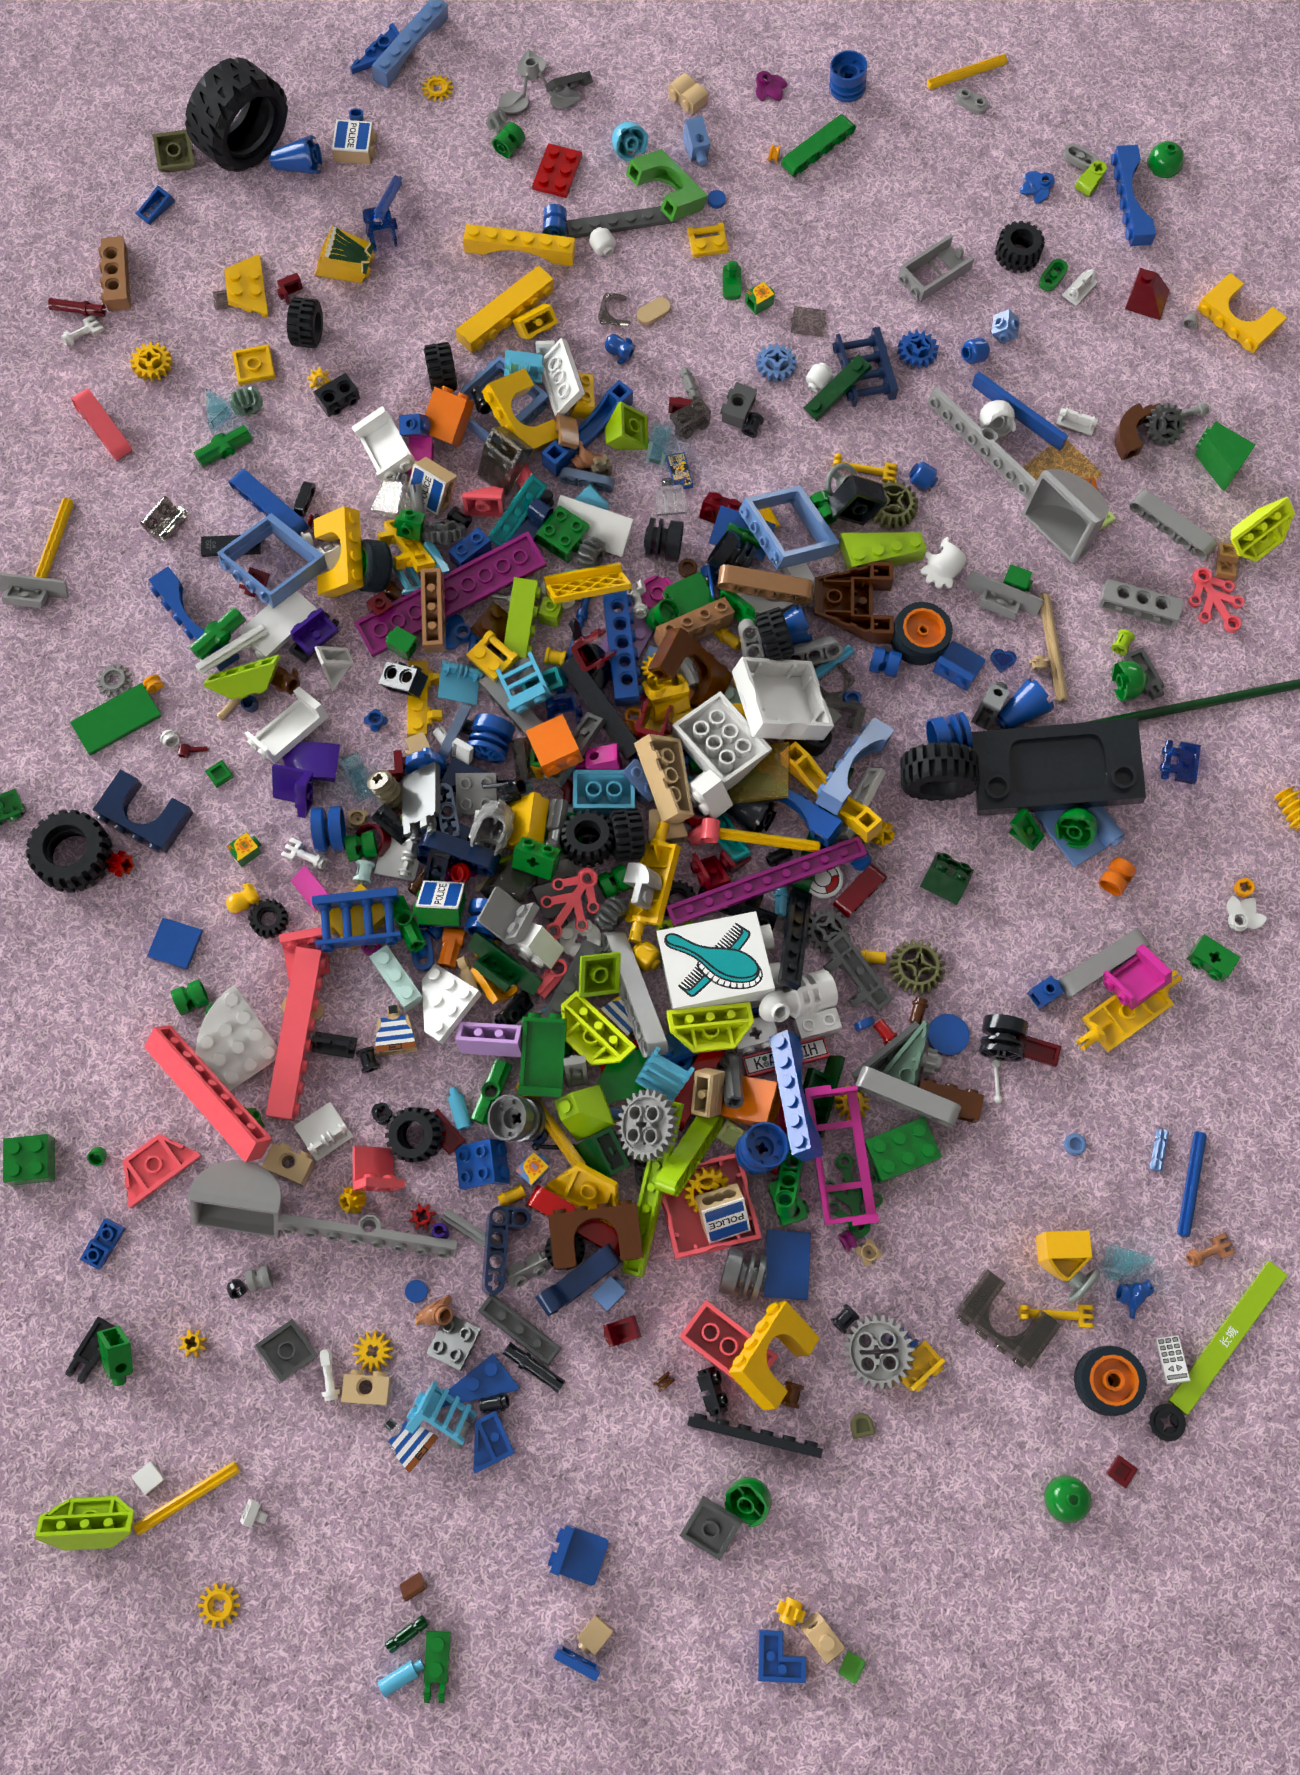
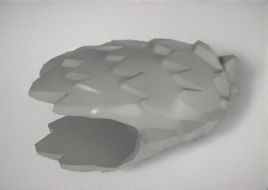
(493, 825)

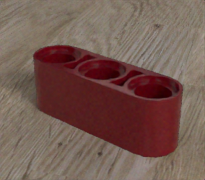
(859, 890)

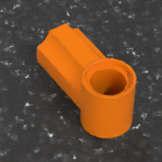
(452, 943)

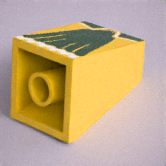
(344, 257)

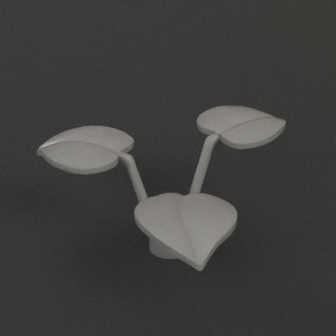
(531, 67)

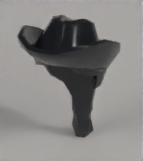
(592, 652)

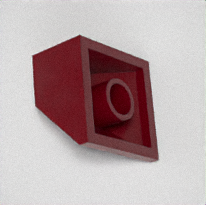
(1148, 294)

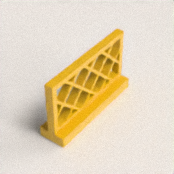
(586, 583)

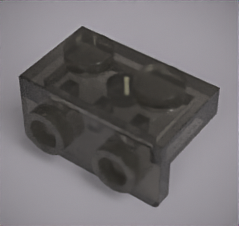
(690, 419)
(164, 519)

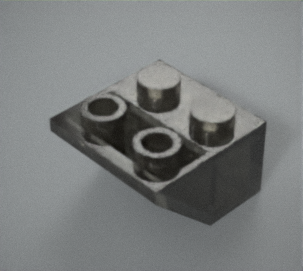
(511, 880)

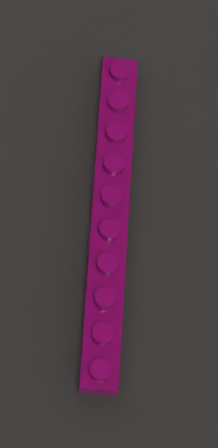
(766, 881)

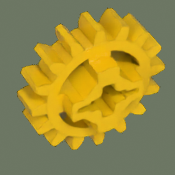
(151, 361)
(712, 1182)

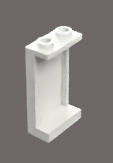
(384, 444)
(278, 623)
(288, 727)

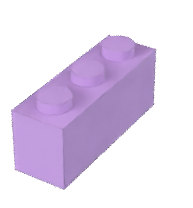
(489, 1039)

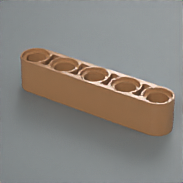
(765, 584)

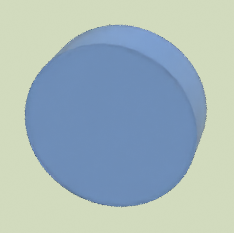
(1075, 1144)

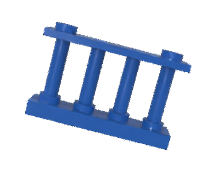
(345, 901)

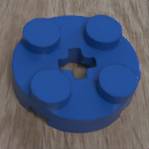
(423, 758)

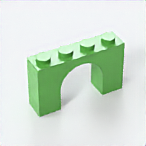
(660, 167)

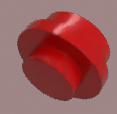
(460, 872)

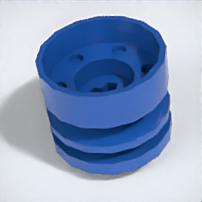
(848, 76)
(953, 729)
(491, 738)
(771, 1143)

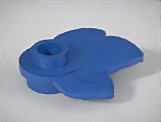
(1035, 185)
(454, 627)

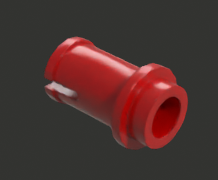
(884, 1031)

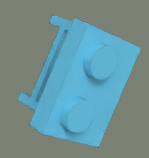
(439, 563)
(530, 696)
(663, 1075)
(428, 1408)

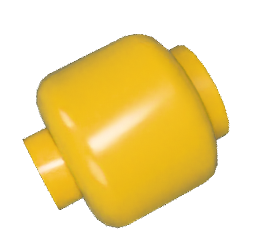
(647, 956)

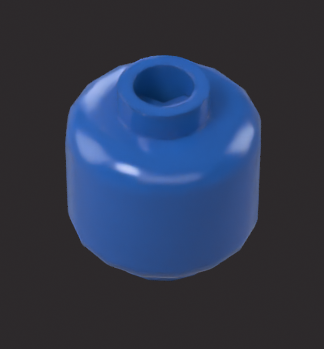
(975, 350)
(923, 476)

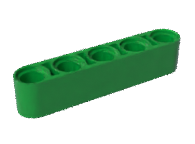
(818, 144)
(785, 1193)

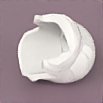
(998, 416)

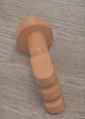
(1196, 1257)

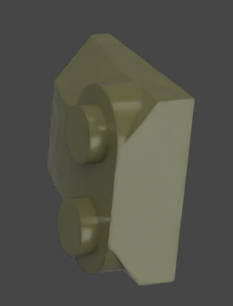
(173, 151)

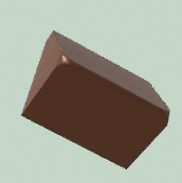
(413, 1586)

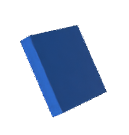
(175, 943)
(577, 1662)

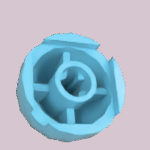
(629, 137)

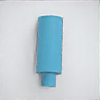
(459, 1109)
(400, 1677)

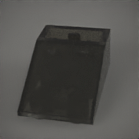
(503, 458)

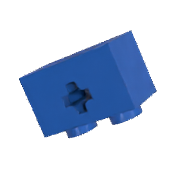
(470, 548)

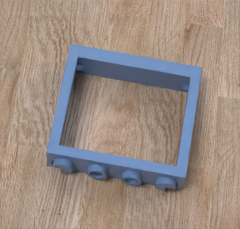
(526, 416)
(254, 536)
(825, 538)

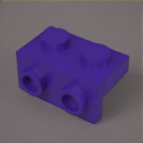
(313, 631)

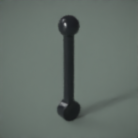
(536, 1147)

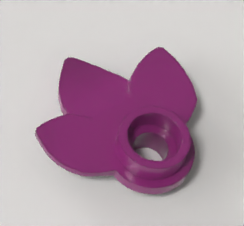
(771, 87)

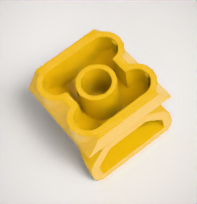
(667, 693)

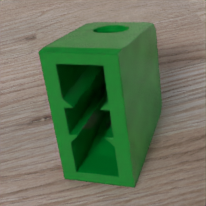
(115, 1354)

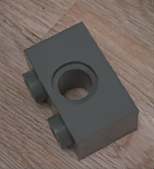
(739, 395)

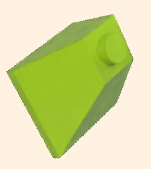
(627, 429)
(599, 974)
(585, 1112)

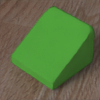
(852, 1667)

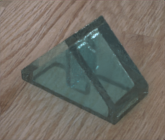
(217, 410)

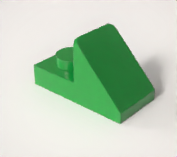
(1026, 830)

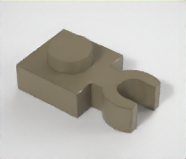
(602, 466)

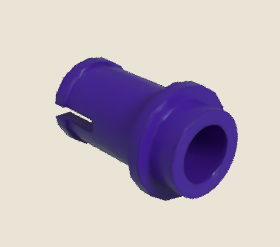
(439, 1226)

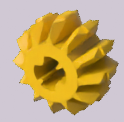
(845, 1107)

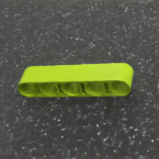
(688, 1154)

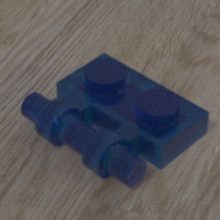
(1186, 764)

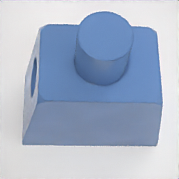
(696, 140)

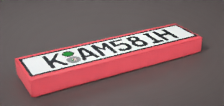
(763, 1062)

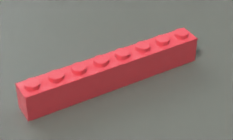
(295, 1034)
(208, 1093)

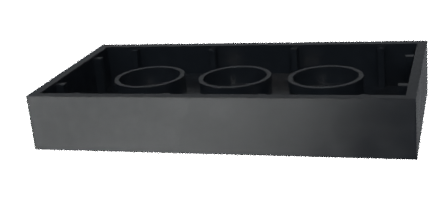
(1059, 767)

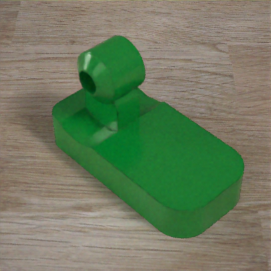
(732, 281)

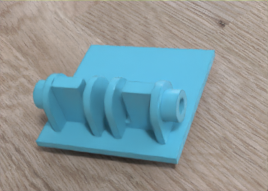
(519, 360)
(459, 682)

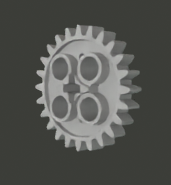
(647, 1125)
(877, 1330)

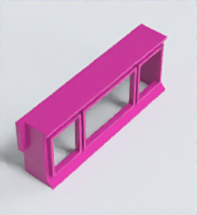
(856, 1124)

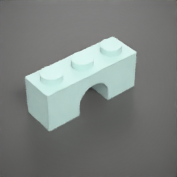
(396, 978)

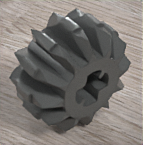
(591, 552)
(611, 913)

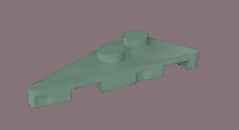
(908, 1060)

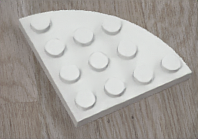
(234, 1040)

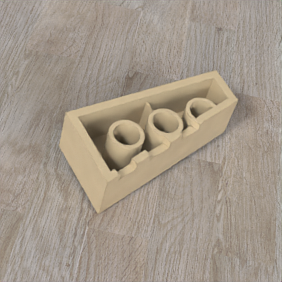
(666, 775)

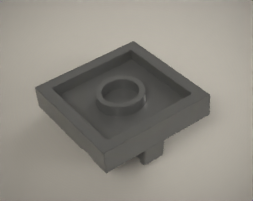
(286, 1351)
(711, 1527)

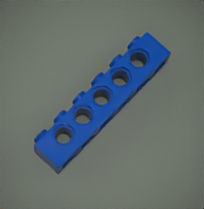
(623, 693)

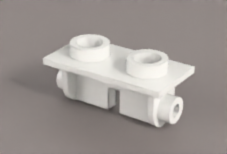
(1081, 287)
(1077, 422)

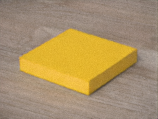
(253, 364)

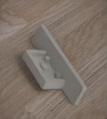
(30, 590)
(1002, 597)

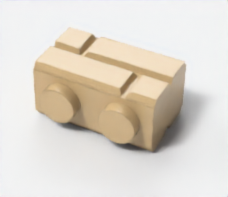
(707, 1092)

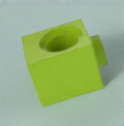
(550, 613)

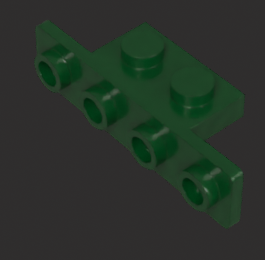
(502, 967)
(817, 1078)

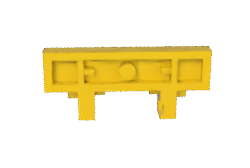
(412, 550)
(418, 713)

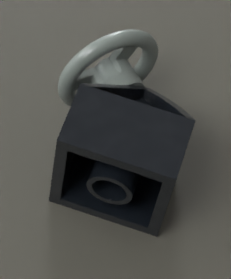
(856, 497)

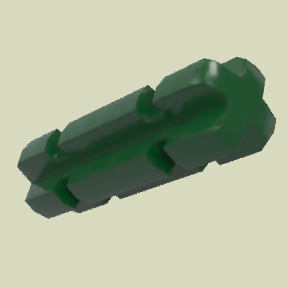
(406, 1634)

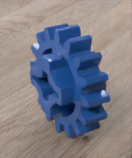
(917, 349)

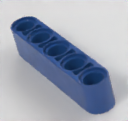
(266, 501)

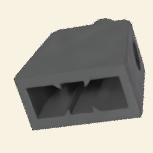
(992, 700)
(546, 889)

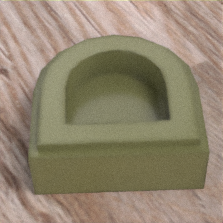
(861, 1426)

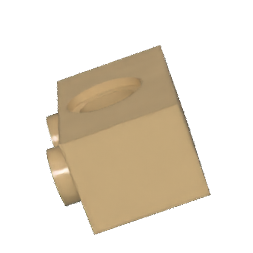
(276, 1161)
(353, 1393)

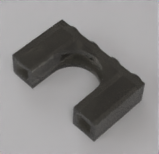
(1025, 1346)

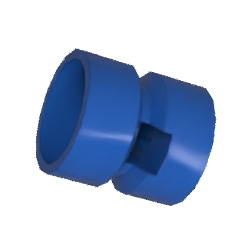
(554, 220)
(885, 662)

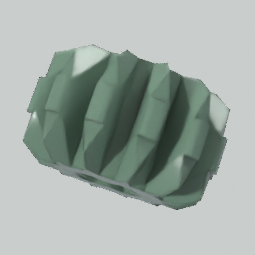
(246, 401)

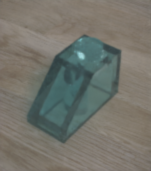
(658, 443)
(356, 776)
(1123, 1262)

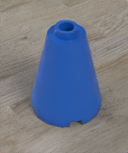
(298, 156)
(797, 625)
(1025, 705)

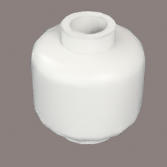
(602, 241)
(819, 377)

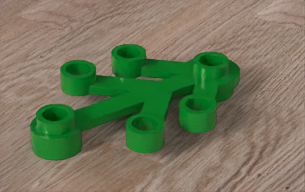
(852, 1198)

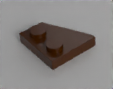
(492, 619)

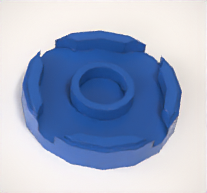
(948, 1034)

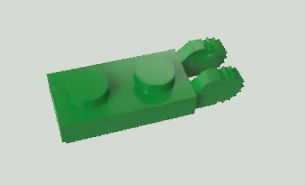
(436, 1663)

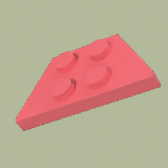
(155, 1166)

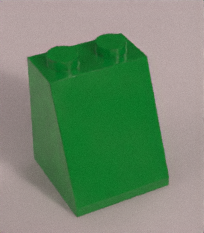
(1222, 453)

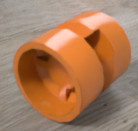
(1118, 876)

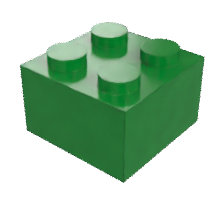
(28, 1159)

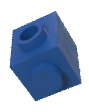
(414, 425)
(1046, 992)

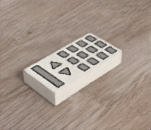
(1172, 1360)

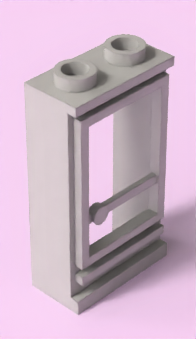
(950, 257)

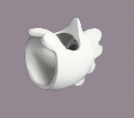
(945, 565)

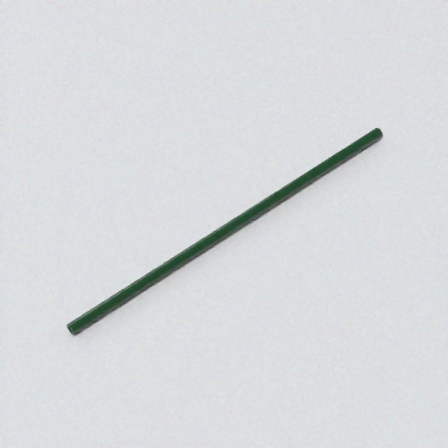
(1207, 702)

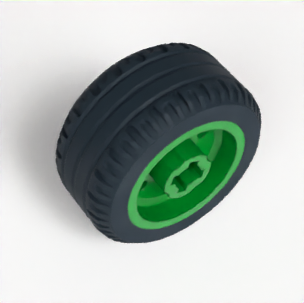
(376, 565)

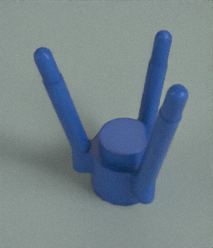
(711, 576)

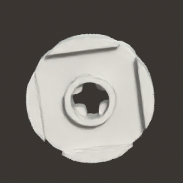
(569, 936)

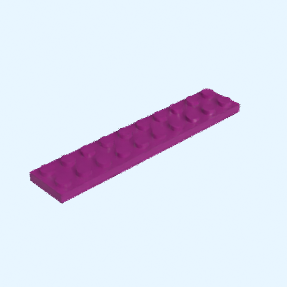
(461, 587)

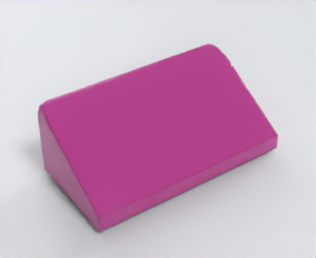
(308, 885)

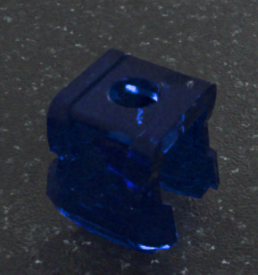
(386, 222)
(569, 698)

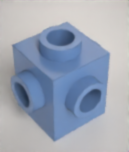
(1005, 326)

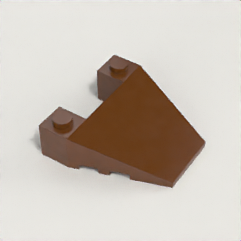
(848, 601)

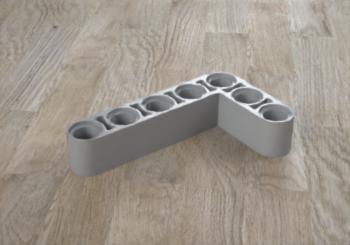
(802, 650)

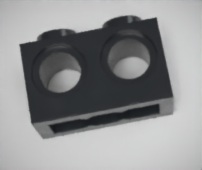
(334, 392)
(403, 679)

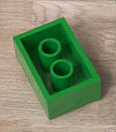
(902, 1150)

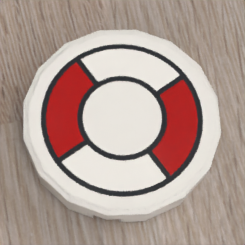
(827, 884)

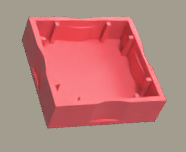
(685, 1225)

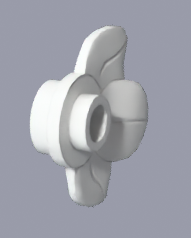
(1245, 912)

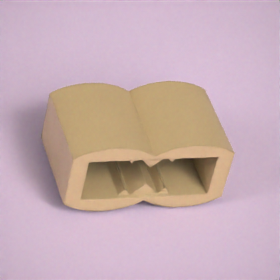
(688, 93)

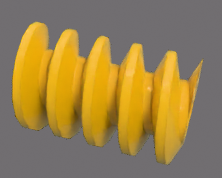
(1291, 805)

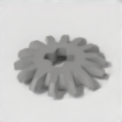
(105, 678)

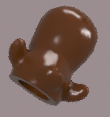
(285, 681)

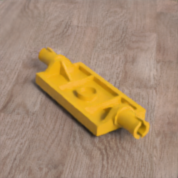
(663, 859)
(1116, 1022)

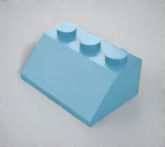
(601, 791)

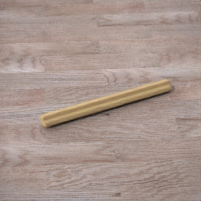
(1053, 649)

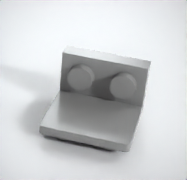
(507, 917)

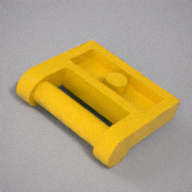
(708, 245)
(487, 660)

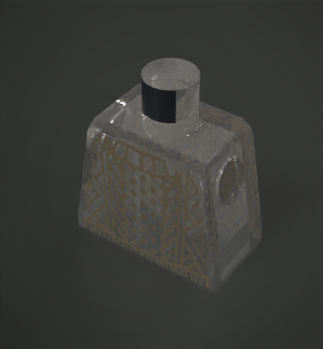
(393, 497)

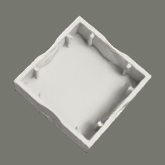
(782, 699)

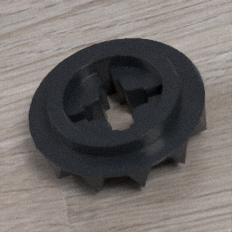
(1176, 1418)

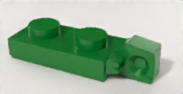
(742, 609)

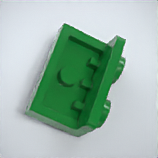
(11, 805)

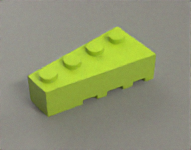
(894, 547)
(522, 616)

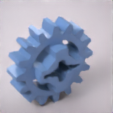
(776, 363)

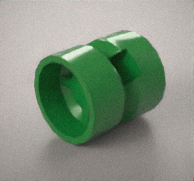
(508, 140)
(822, 503)
(661, 613)
(368, 844)
(617, 874)
(190, 997)

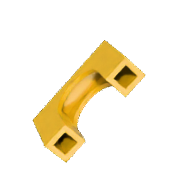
(1248, 333)
(500, 395)
(348, 572)
(751, 1366)

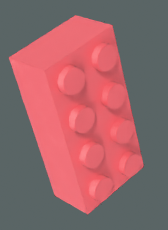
(717, 1338)

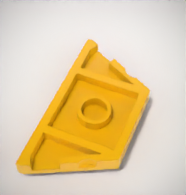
(246, 286)
(585, 1187)

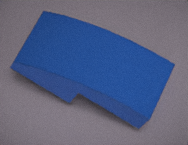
(102, 1245)

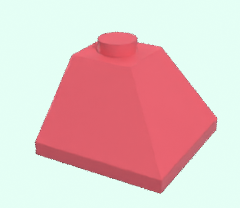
(484, 502)

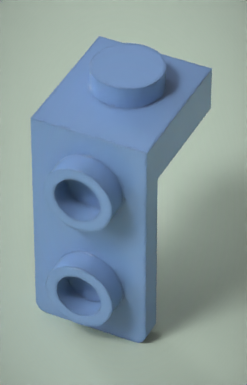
(636, 776)

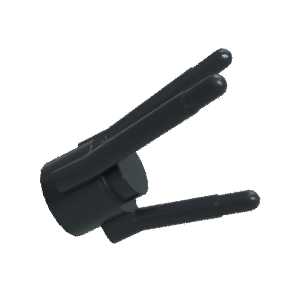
(512, 787)

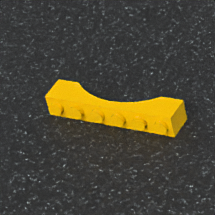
(549, 247)
(853, 814)

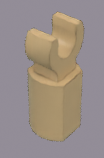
(466, 975)

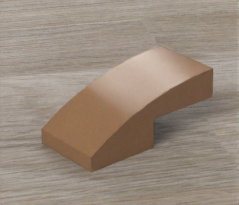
(568, 431)
(1226, 562)

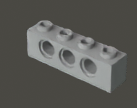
(1129, 605)

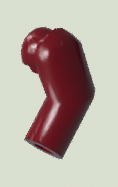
(567, 788)

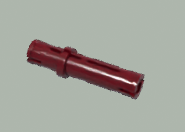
(84, 308)

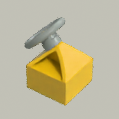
(1064, 1256)

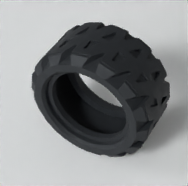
(216, 102)

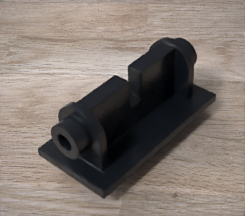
(390, 822)
(515, 1009)
(334, 1045)
(710, 1380)

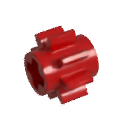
(120, 863)
(421, 1210)

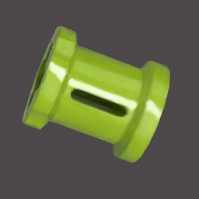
(1123, 641)

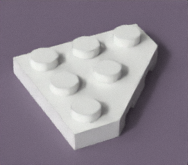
(445, 1002)

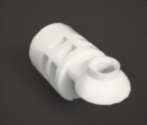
(815, 994)

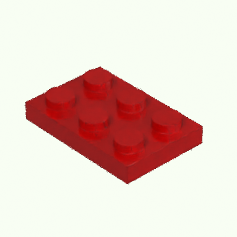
(557, 170)

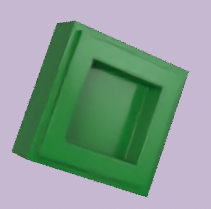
(219, 773)

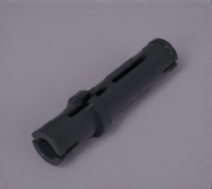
(538, 1370)

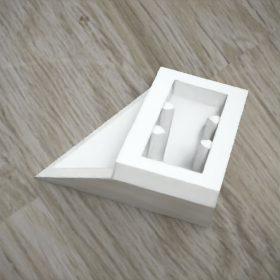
(334, 662)

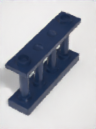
(879, 356)

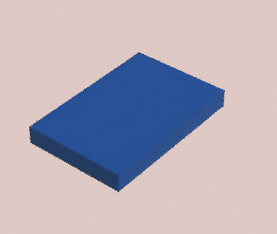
(722, 521)
(787, 1264)

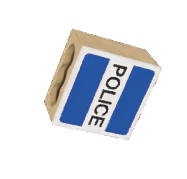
(354, 141)
(436, 484)
(723, 1213)

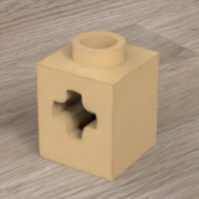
(594, 1635)

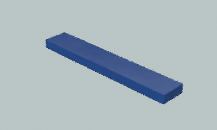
(1022, 412)

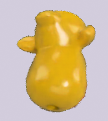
(242, 900)

